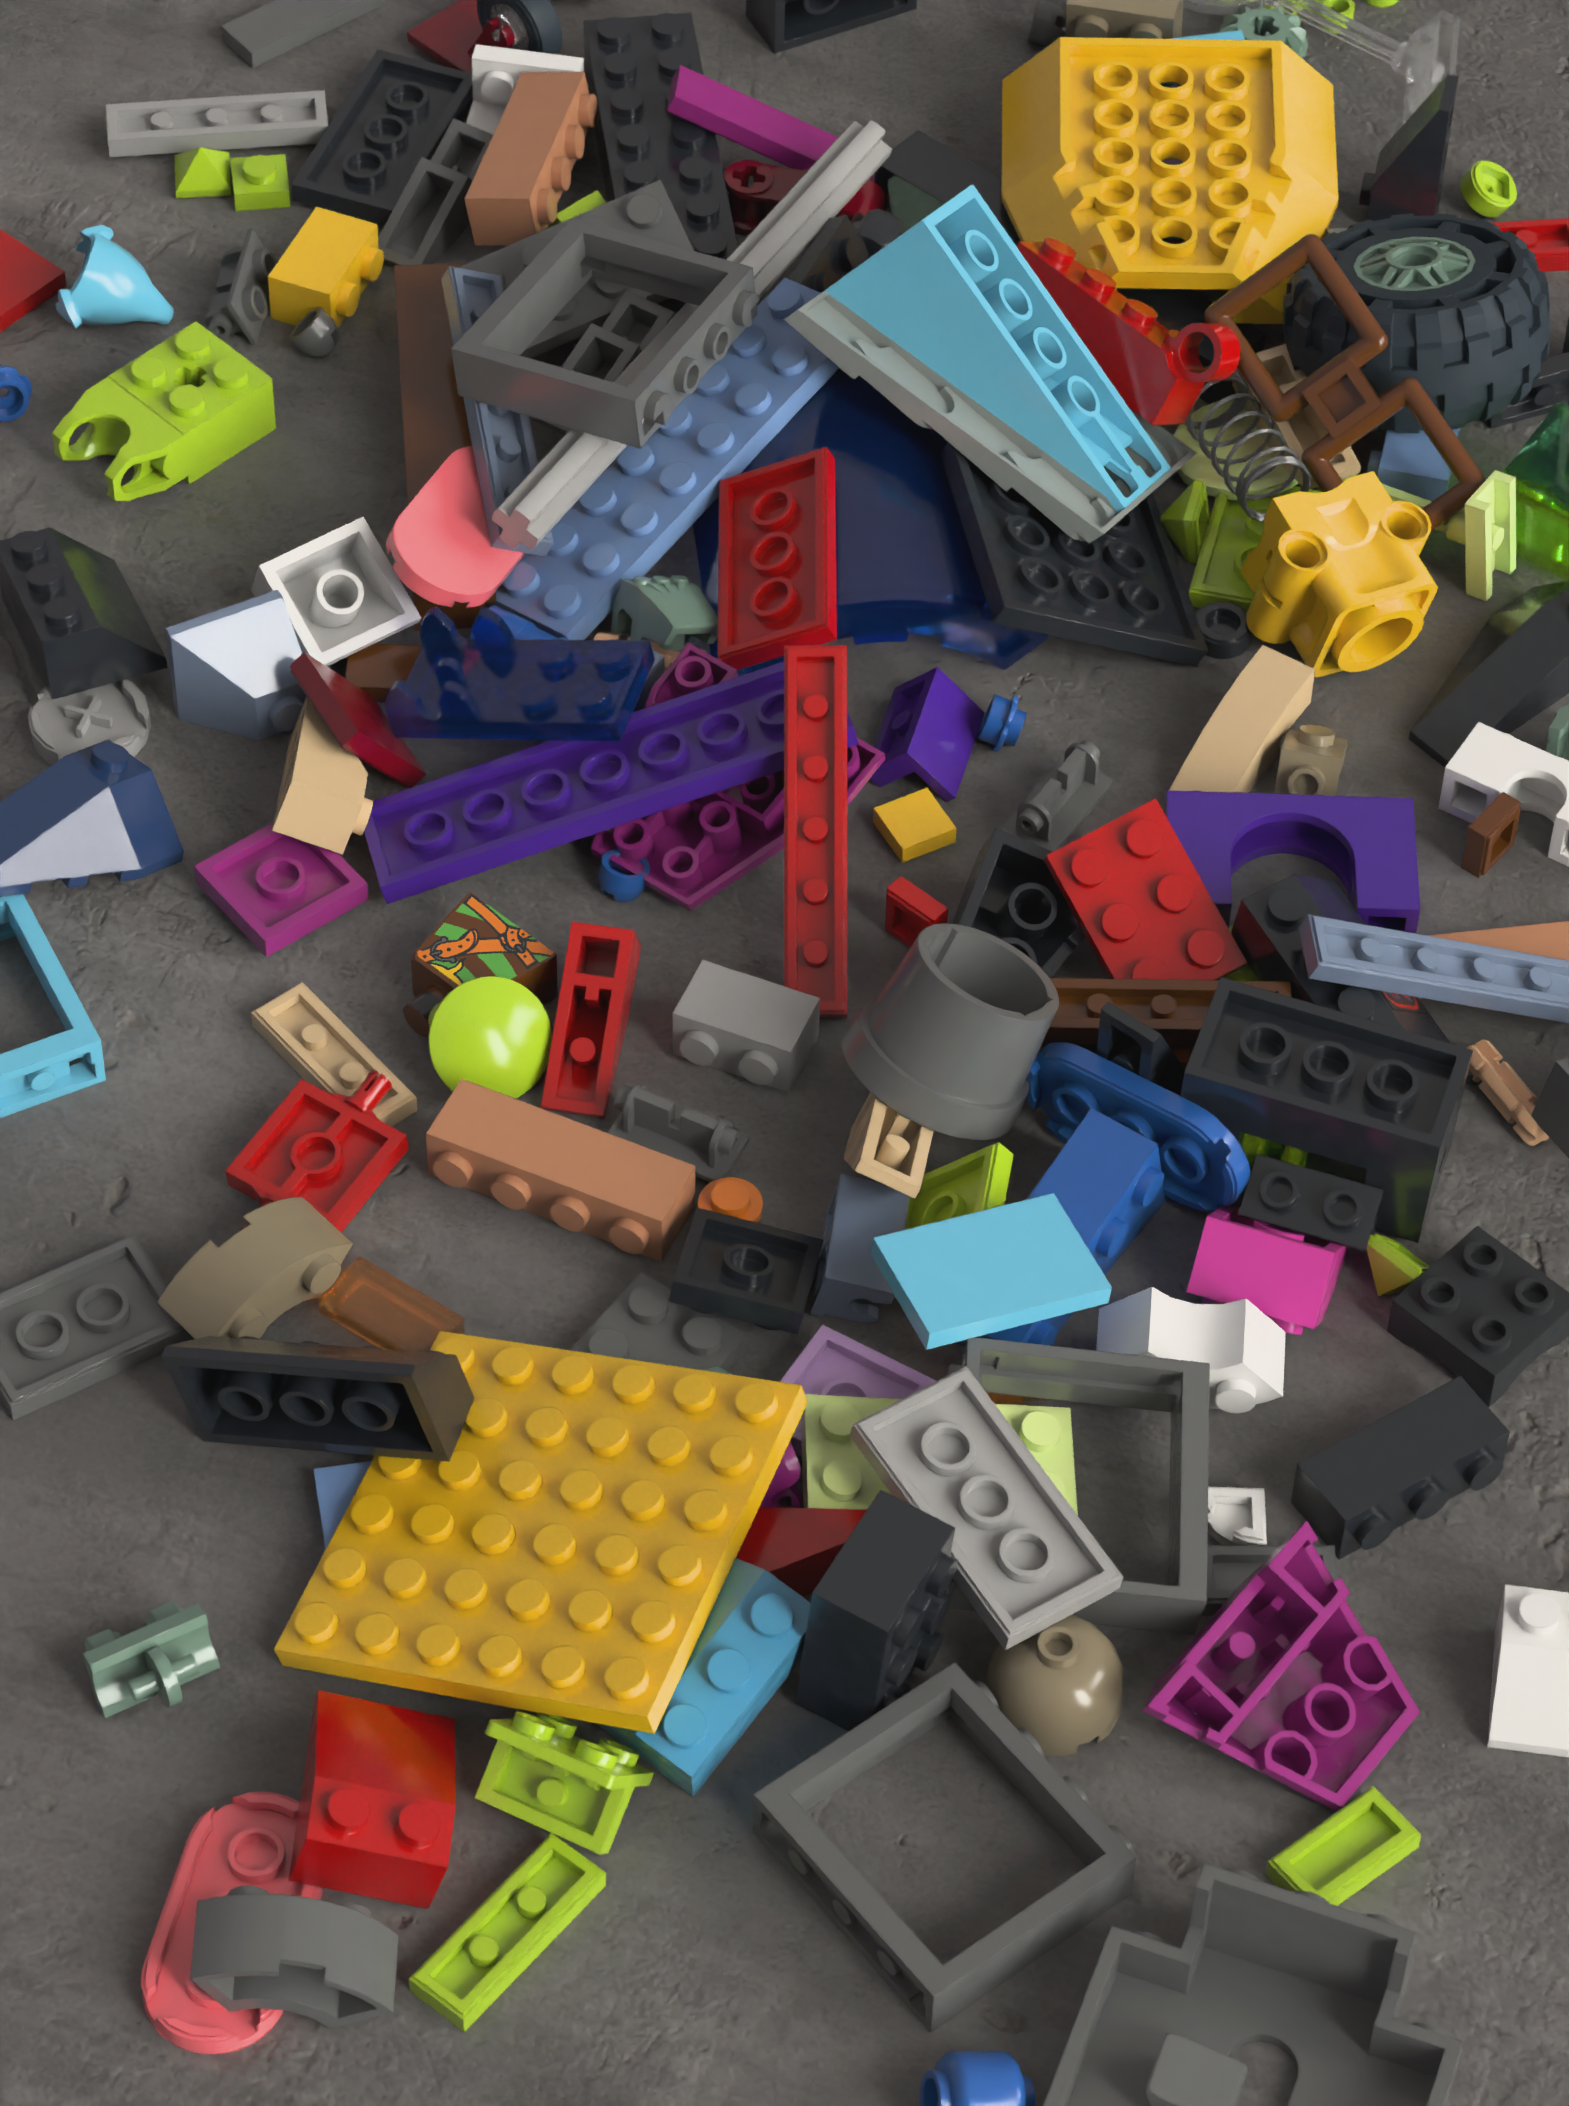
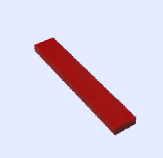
(816, 825)

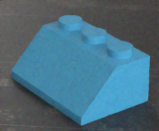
(733, 1672)

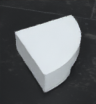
(1237, 1515)

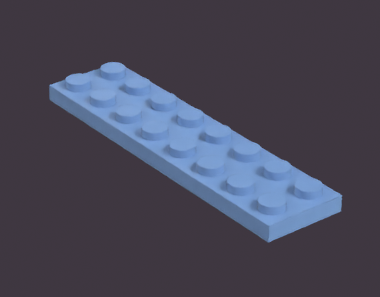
(664, 487)

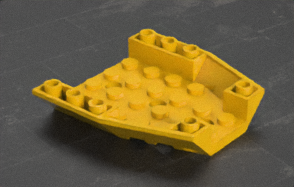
(1090, 140)

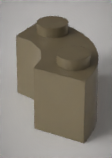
(258, 1273)

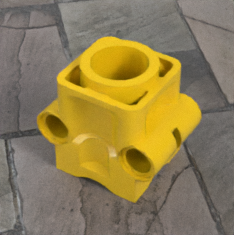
(1340, 575)

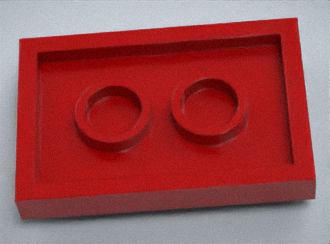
(1144, 901)

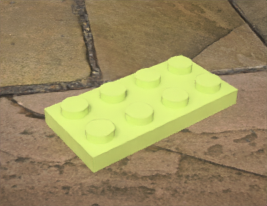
(842, 1478)

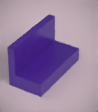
(928, 732)

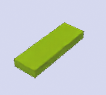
(507, 1932)

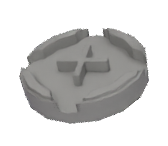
(89, 717)

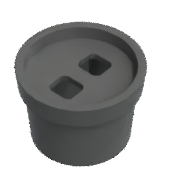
(954, 1032)

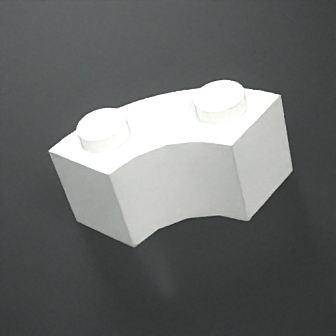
(1233, 1337)

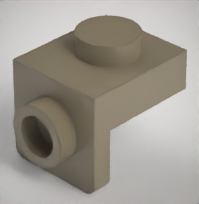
(1310, 761)

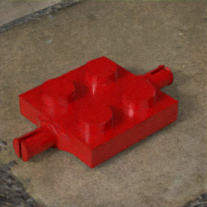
(321, 1150)

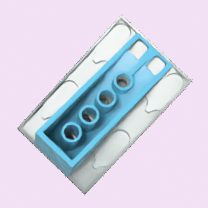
(986, 358)

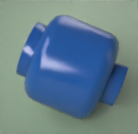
(976, 2080)

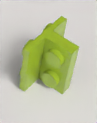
(560, 1779)

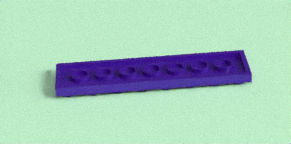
(579, 787)

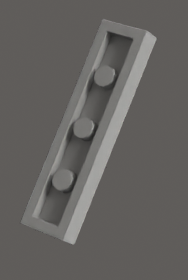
(216, 123)

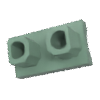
(150, 1660)

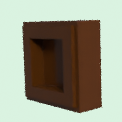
(1491, 835)

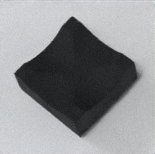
(1482, 1313)

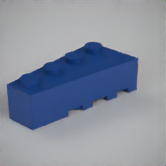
(1110, 1191)

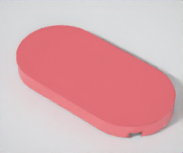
(445, 541)
(225, 1850)

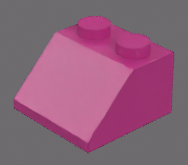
(1270, 1266)

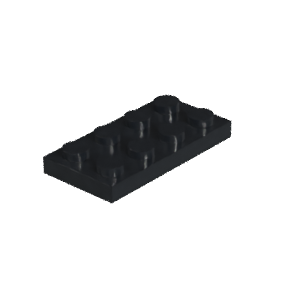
(381, 134)

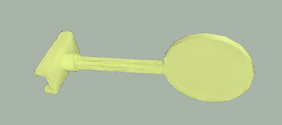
(1483, 526)

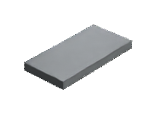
(1015, 1535)

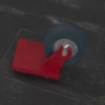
(497, 23)

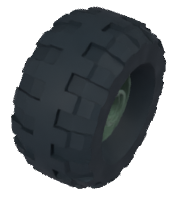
(1456, 306)

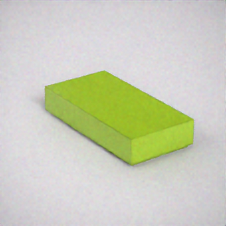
(1346, 1850)

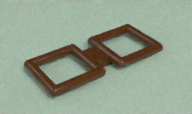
(1339, 388)

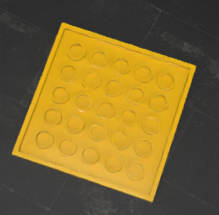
(559, 1543)

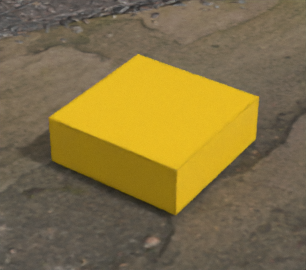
(914, 825)

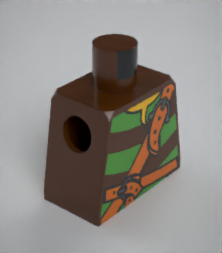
(472, 945)

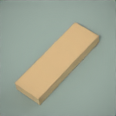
(326, 1050)

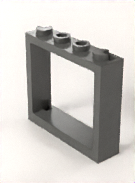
(489, 353)
(1129, 1383)
(866, 1919)

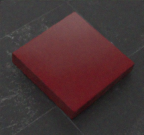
(356, 720)

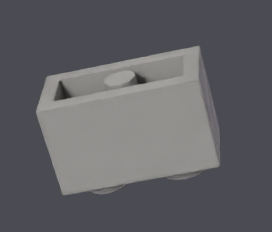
(745, 1026)

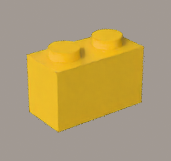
(325, 268)

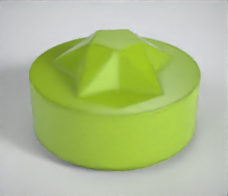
(1488, 189)

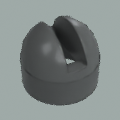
(1047, 24)
(315, 334)

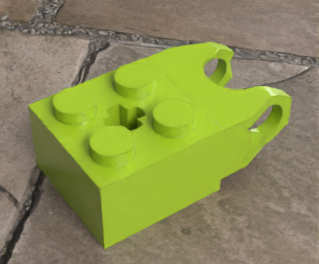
(170, 414)

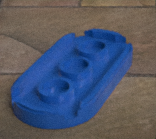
(1196, 1150)

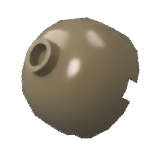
(1059, 1685)

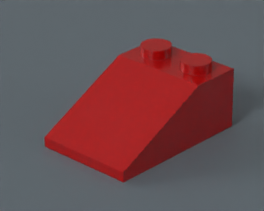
(376, 1801)

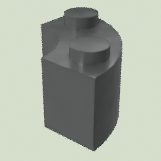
(294, 1956)

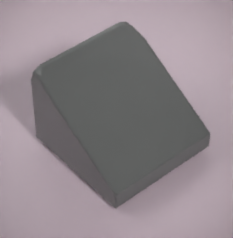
(1194, 2075)

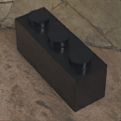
(1400, 1468)

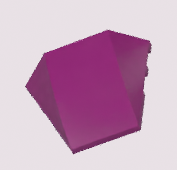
(1289, 1680)

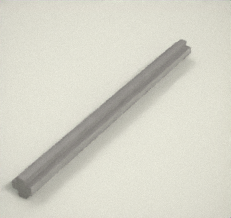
(770, 249)

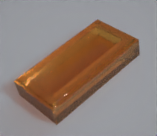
(386, 1309)

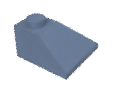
(235, 668)

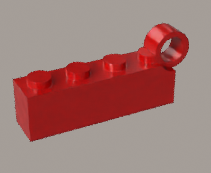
(1146, 362)

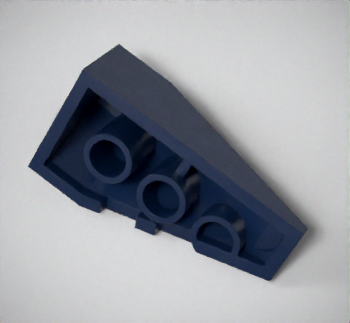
(85, 819)

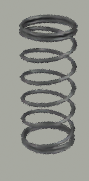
(1259, 471)

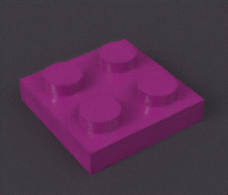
(279, 887)

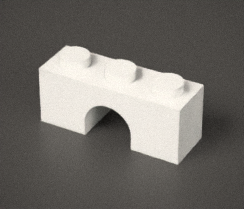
(1500, 763)

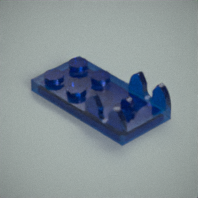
(516, 686)

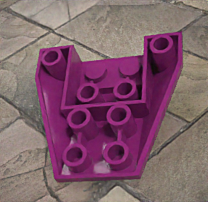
(721, 836)

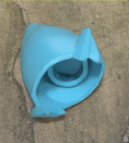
(111, 286)

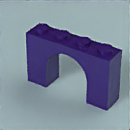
(1358, 838)

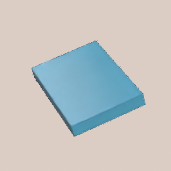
(990, 1271)

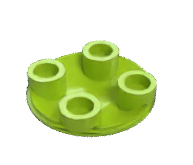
(490, 1036)

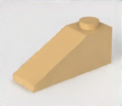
(321, 787)
(888, 1147)

